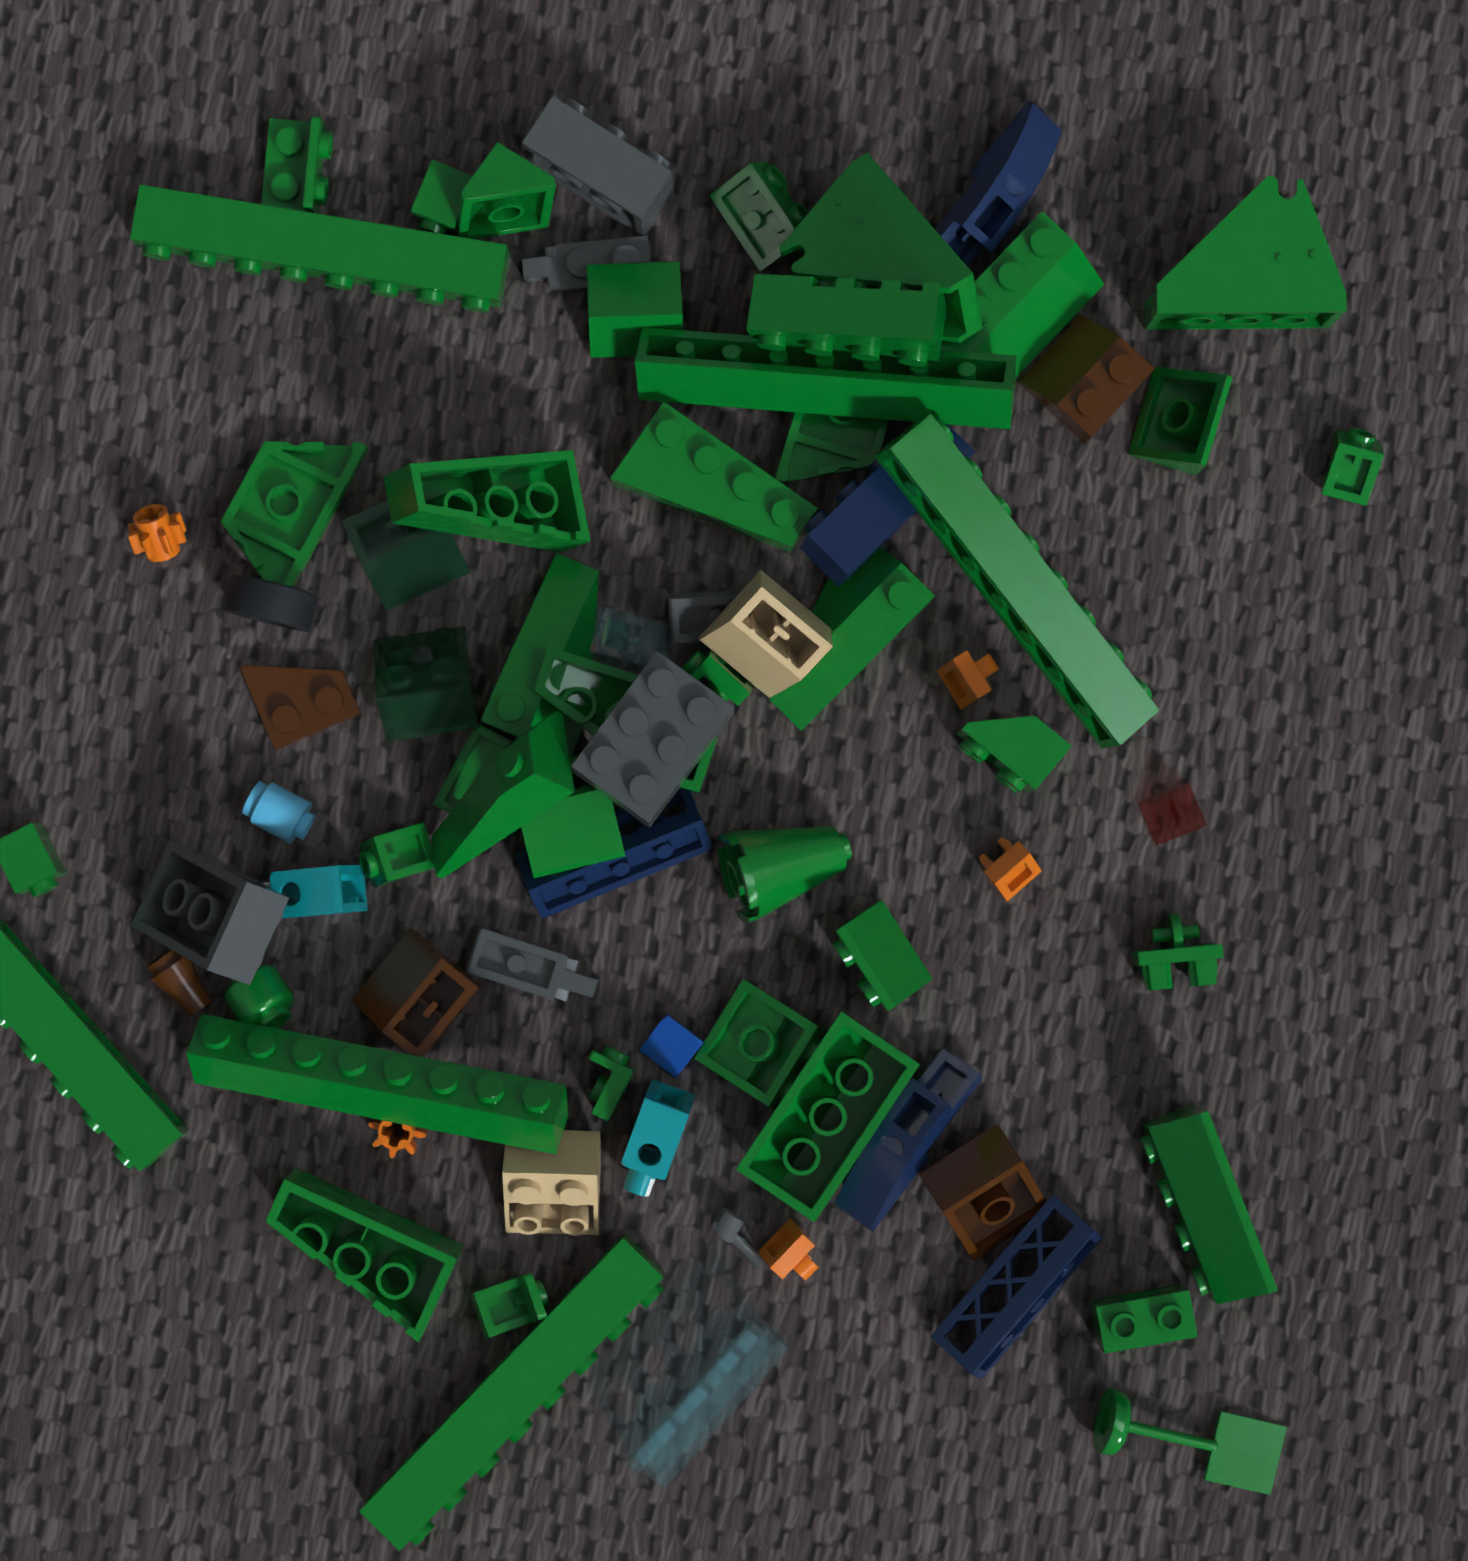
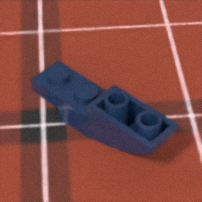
(1002, 184)
(904, 1137)

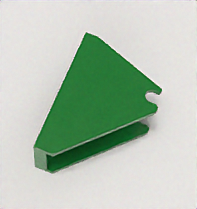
(875, 233)
(1254, 271)

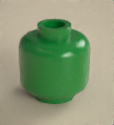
(262, 1002)

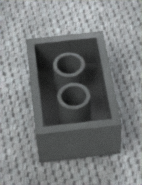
(600, 165)
(653, 739)
(210, 912)

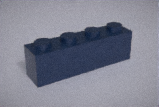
(862, 521)

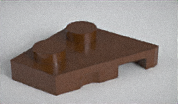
(299, 700)

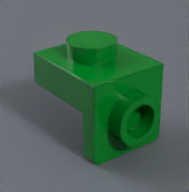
(510, 1305)

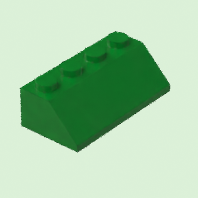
(1030, 293)
(827, 1116)
(1208, 1206)

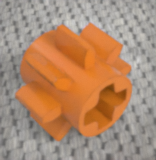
(156, 533)
(394, 1143)

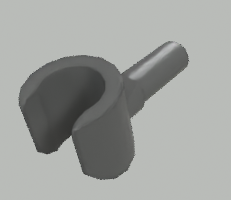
(727, 1227)

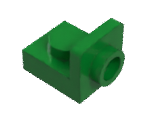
(1353, 466)
(722, 677)
(396, 855)
(610, 1090)

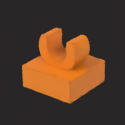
(967, 678)
(1011, 870)
(788, 1251)

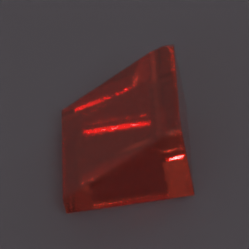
(1172, 814)

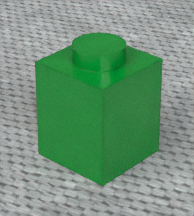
(439, 199)
(30, 860)

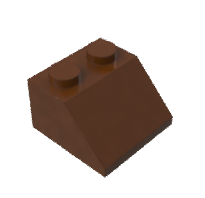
(1086, 377)
(984, 1191)

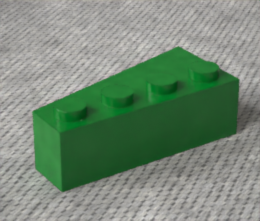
(848, 317)
(704, 477)
(502, 499)
(367, 1247)

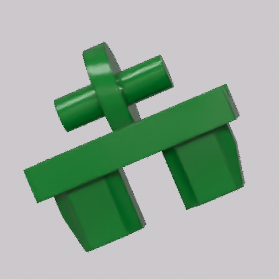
(1200, 959)

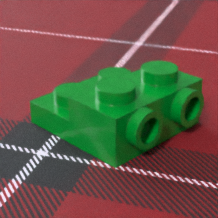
(760, 1044)

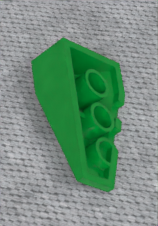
(561, 619)
(863, 621)
(590, 692)
(508, 794)

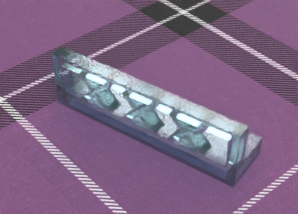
(708, 1403)

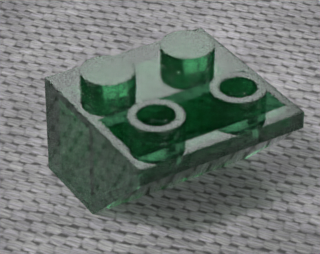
(401, 558)
(425, 684)

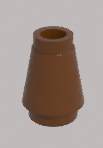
(179, 981)

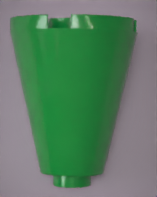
(778, 865)

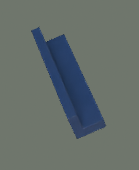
(645, 851)
(1029, 1299)

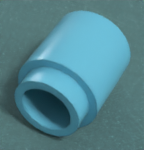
(279, 812)

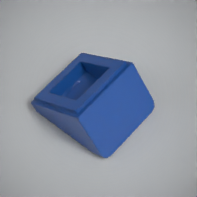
(671, 1045)

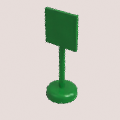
(1240, 1454)

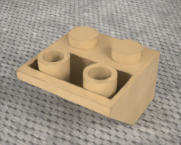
(768, 636)
(554, 1191)

